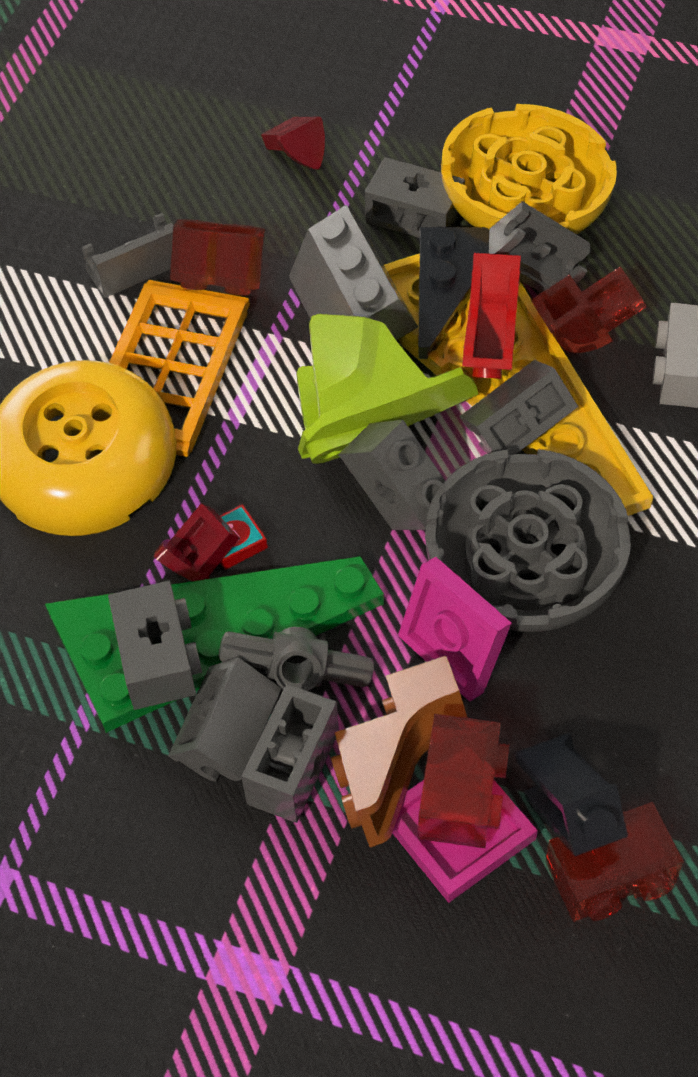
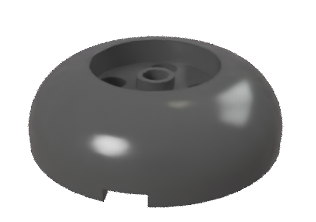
(524, 510)

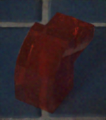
(584, 318)

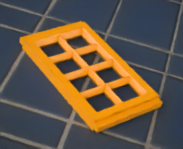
(192, 301)

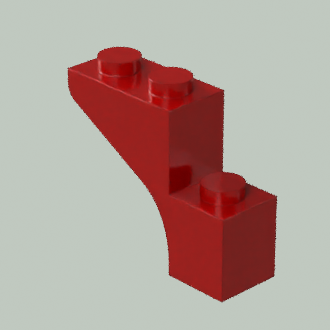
(492, 314)

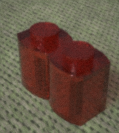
(217, 255)

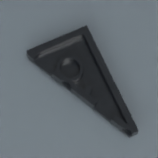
(445, 278)

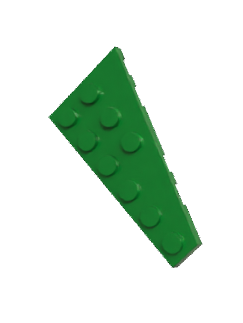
(249, 603)

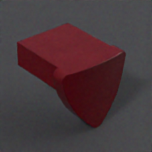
(300, 140)
(197, 545)

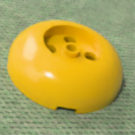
(530, 158)
(83, 487)

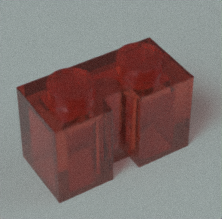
(460, 781)
(636, 865)

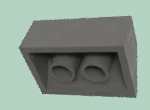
(345, 276)

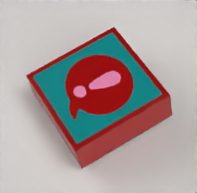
(251, 537)

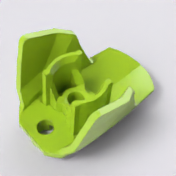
(365, 379)

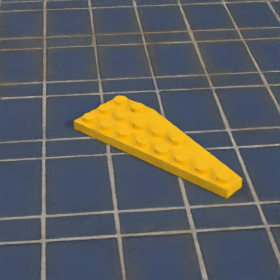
(580, 434)

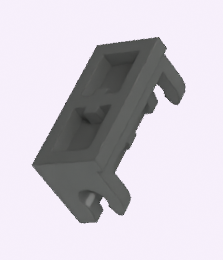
(544, 245)
(133, 261)
(520, 409)
(225, 720)

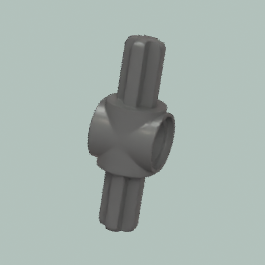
(293, 641)

